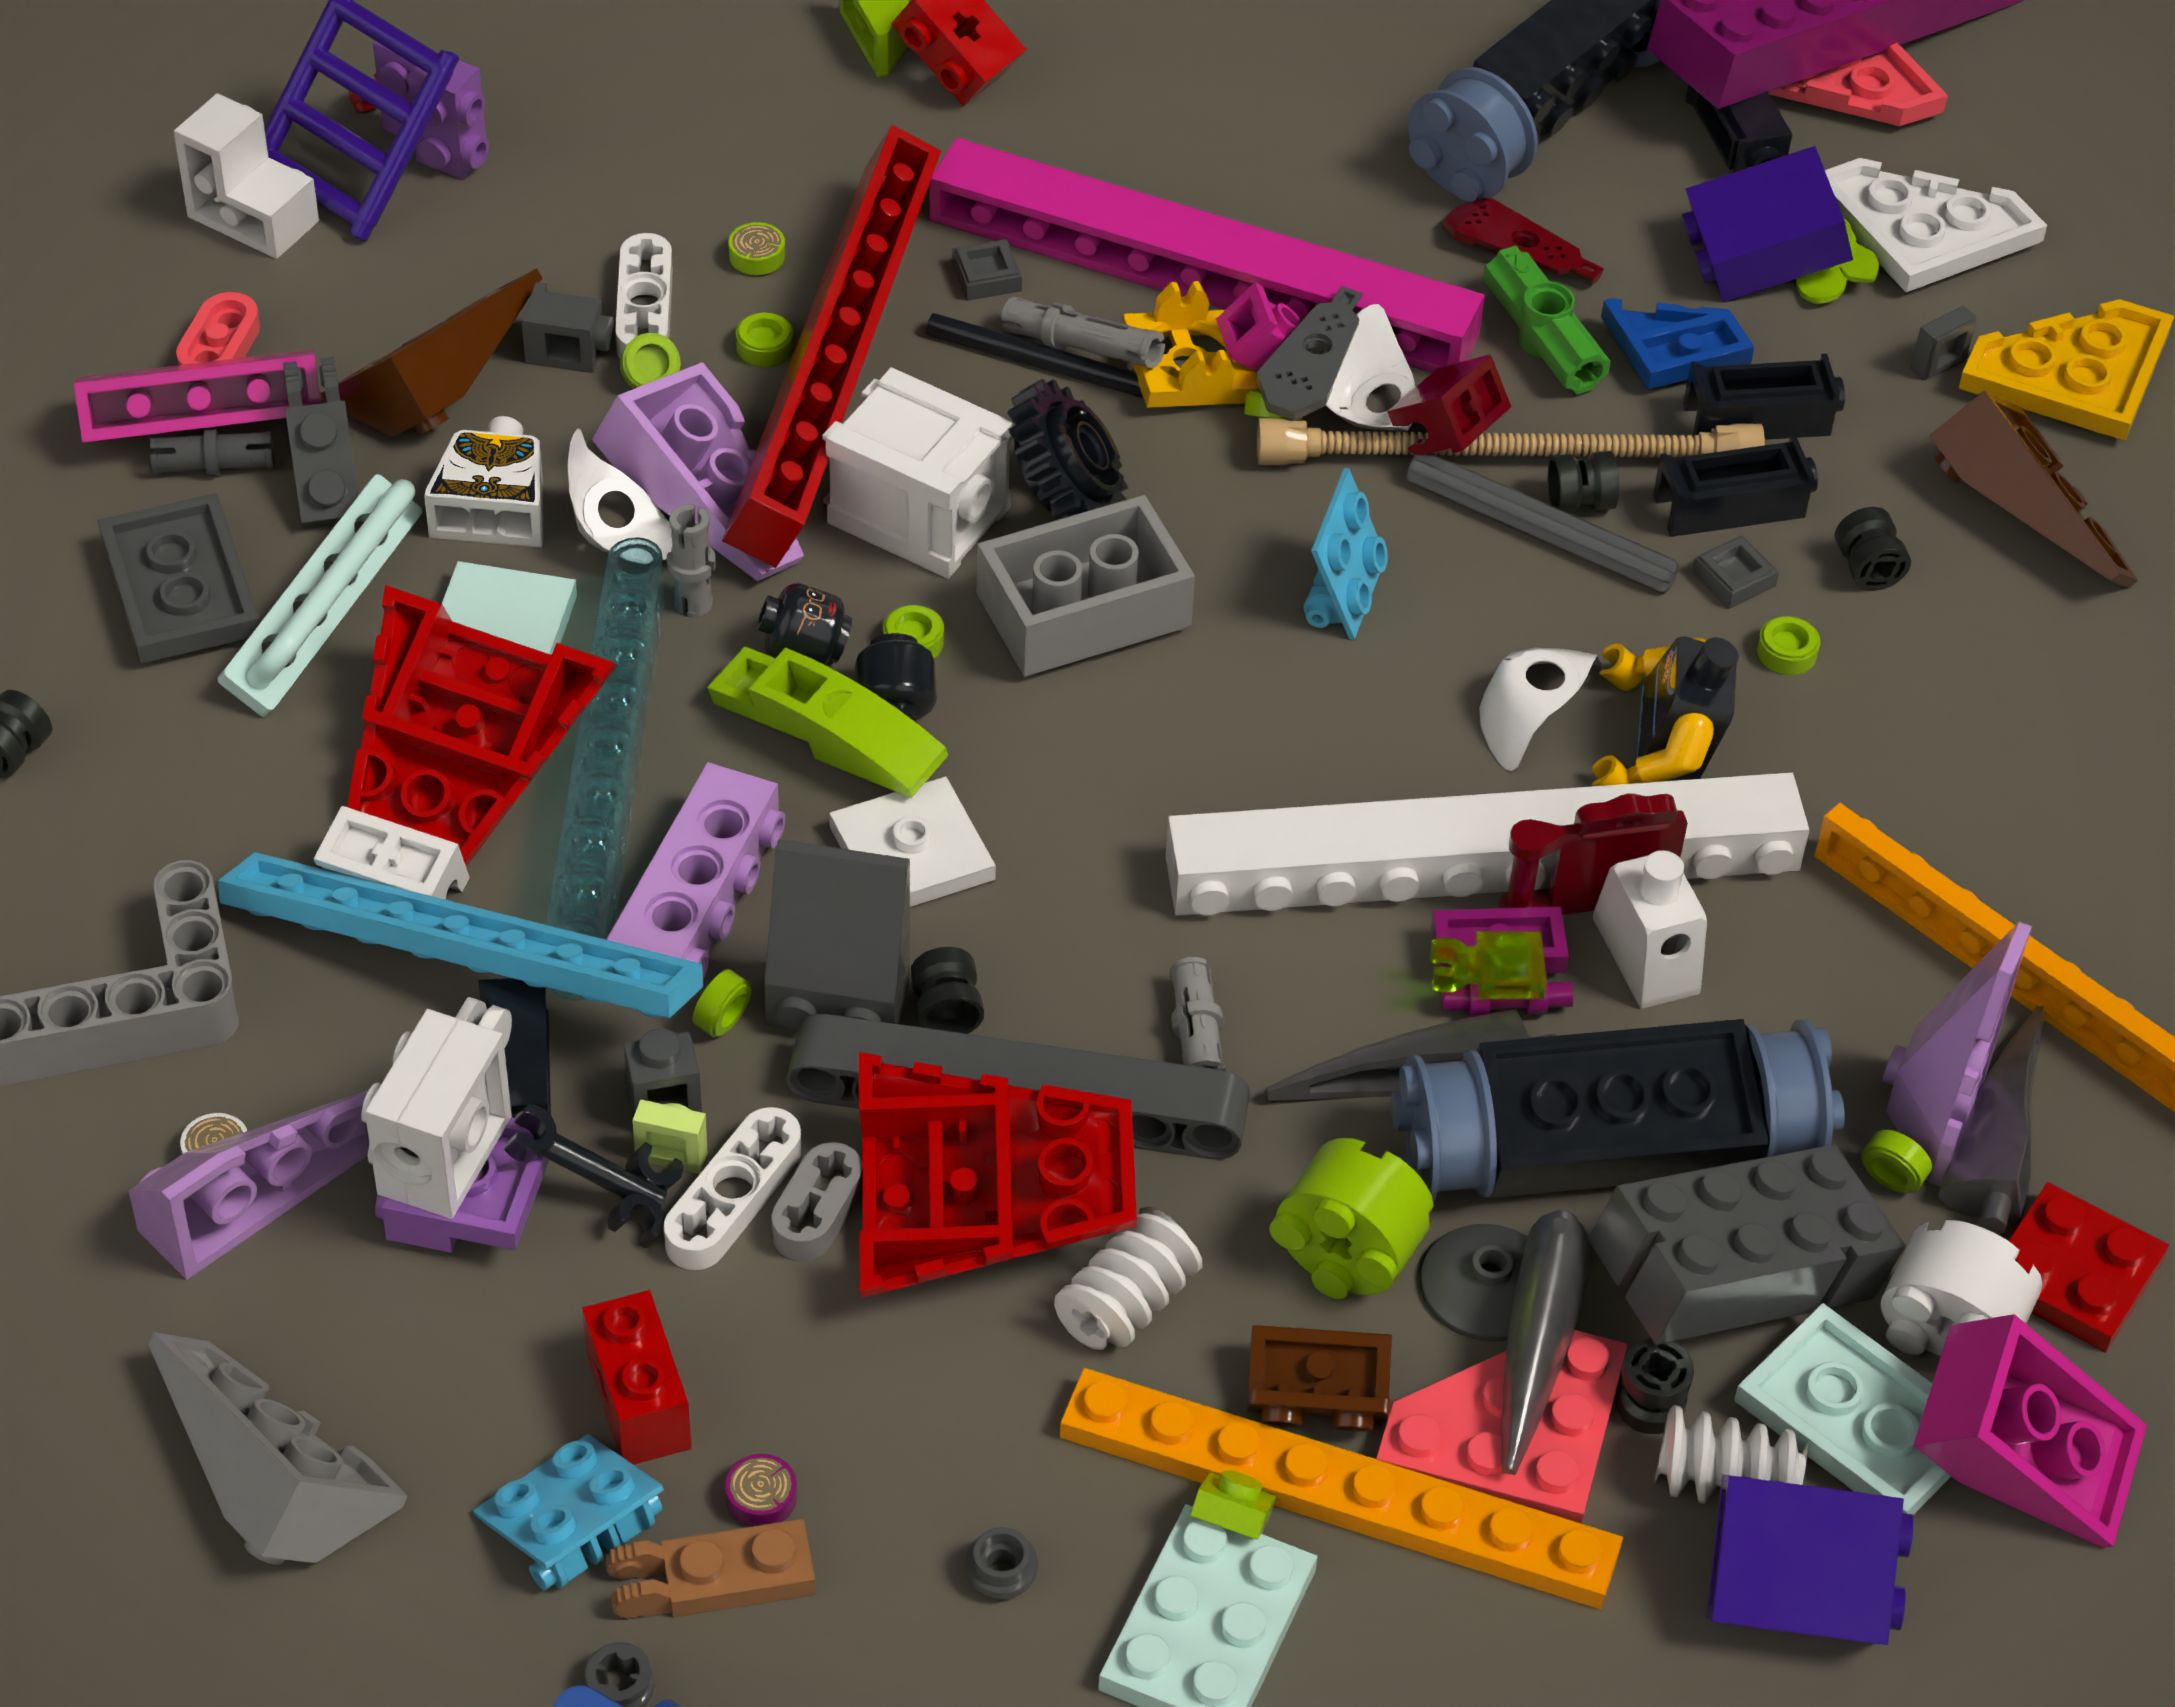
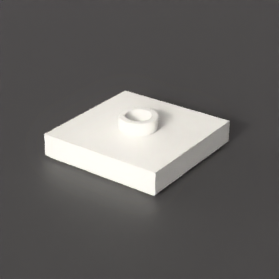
(926, 829)

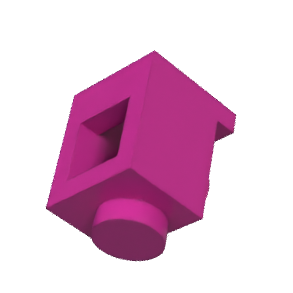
(1255, 327)

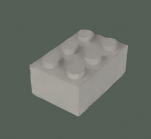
(1084, 585)

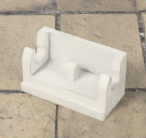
(391, 854)

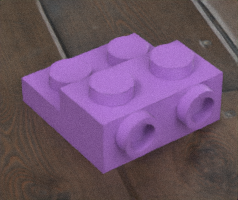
(456, 132)
(490, 1212)

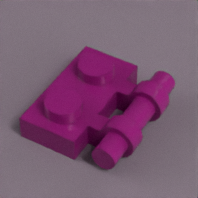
(1464, 923)

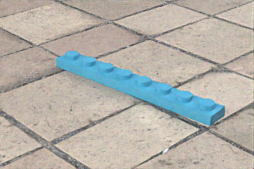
(462, 935)

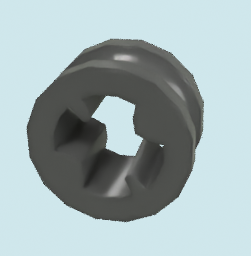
(630, 1661)

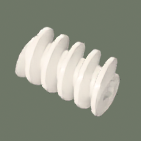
(1128, 1281)
(1704, 1456)

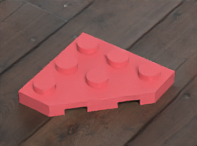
(1877, 87)
(1457, 1430)

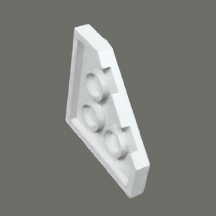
(1926, 224)

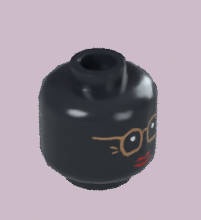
(805, 622)

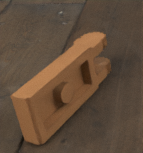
(713, 1571)

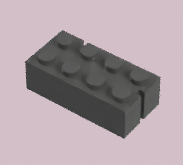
(1745, 1243)

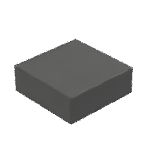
(987, 269)
(1943, 343)
(1735, 571)

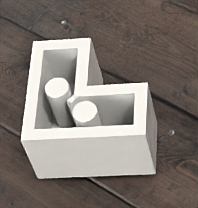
(234, 182)

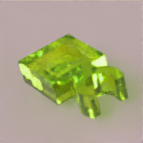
(1499, 963)

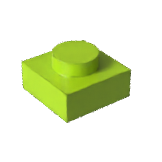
(1234, 1503)

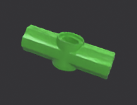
(1546, 320)

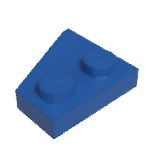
(1667, 341)

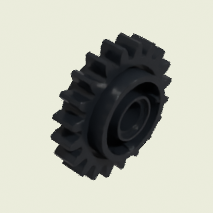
(1064, 451)

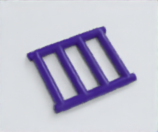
(412, 116)

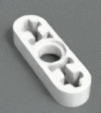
(635, 283)
(732, 1216)

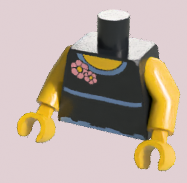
(1682, 708)

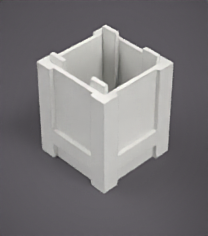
(918, 472)

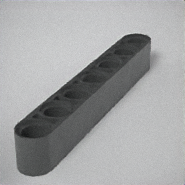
(1172, 1104)

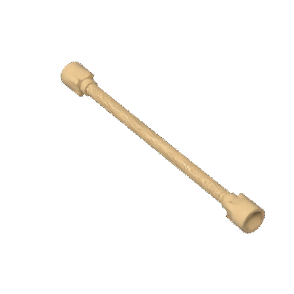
(1290, 442)

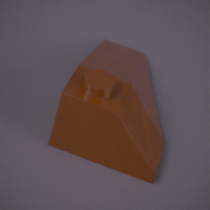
(434, 367)
(2011, 463)

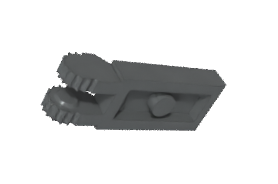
(320, 449)

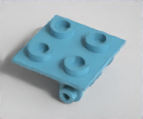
(1347, 561)
(569, 1503)

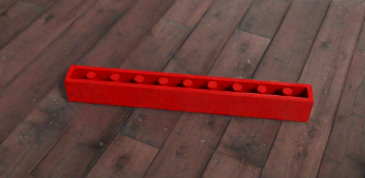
(831, 348)

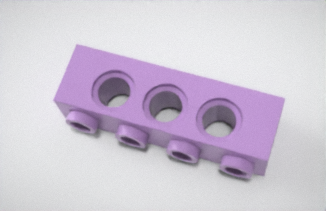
(703, 866)

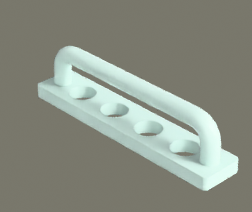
(295, 637)

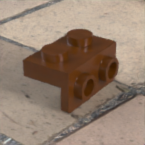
(1319, 1376)

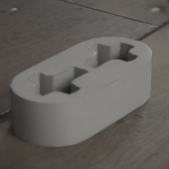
(829, 1206)

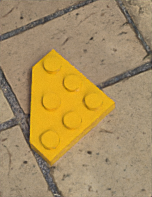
(2075, 369)

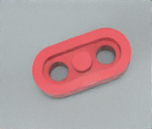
(220, 330)

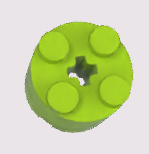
(1353, 1219)

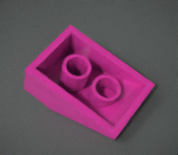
(2030, 1428)

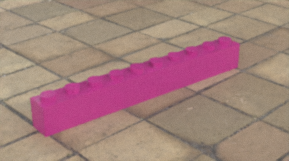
(1170, 242)

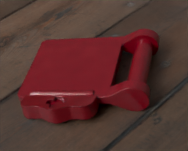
(1586, 850)

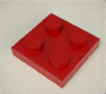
(2087, 1264)

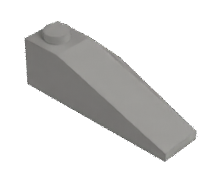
(265, 1463)

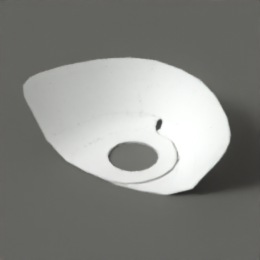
(1370, 362)
(592, 479)
(1516, 709)

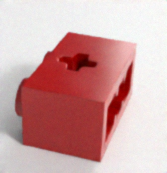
(959, 43)
(637, 1378)

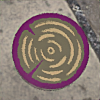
(761, 1490)

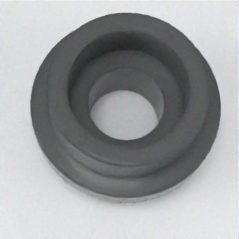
(1006, 1547)

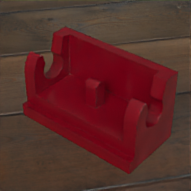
(1453, 405)

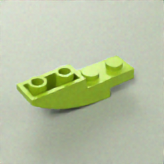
(832, 713)

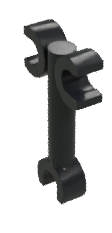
(637, 1184)

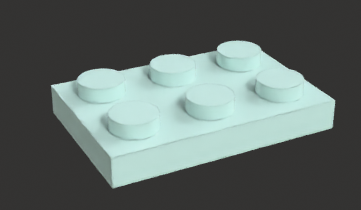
(1850, 1405)
(1207, 1619)

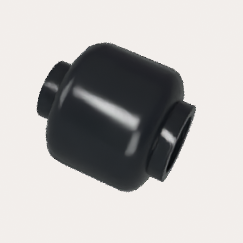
(899, 673)

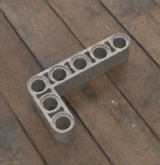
(133, 1012)

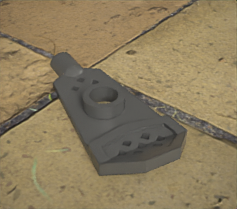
(1298, 380)

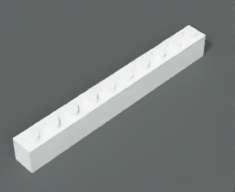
(1454, 843)

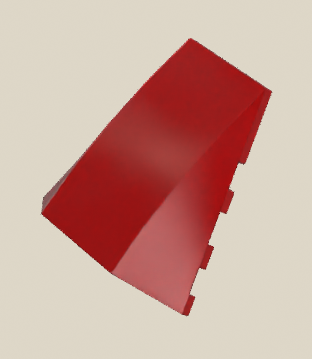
(460, 721)
(983, 1171)

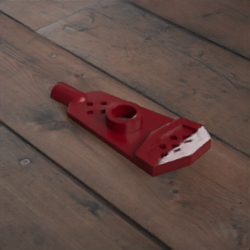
(1500, 227)

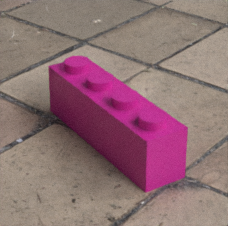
(190, 395)

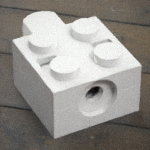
(440, 1107)

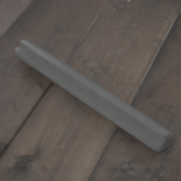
(1543, 521)

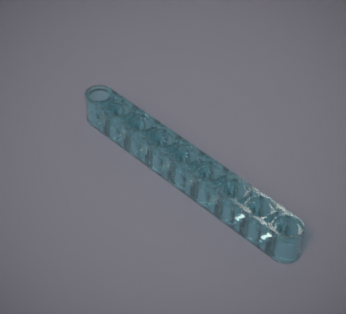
(609, 745)

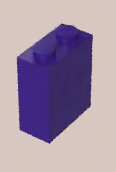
(1766, 225)
(1808, 1560)

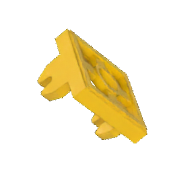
(1205, 375)

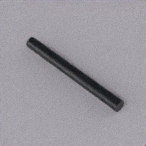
(1033, 354)

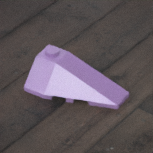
(686, 448)
(1951, 1054)
(242, 1183)

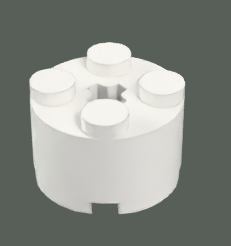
(1952, 1280)

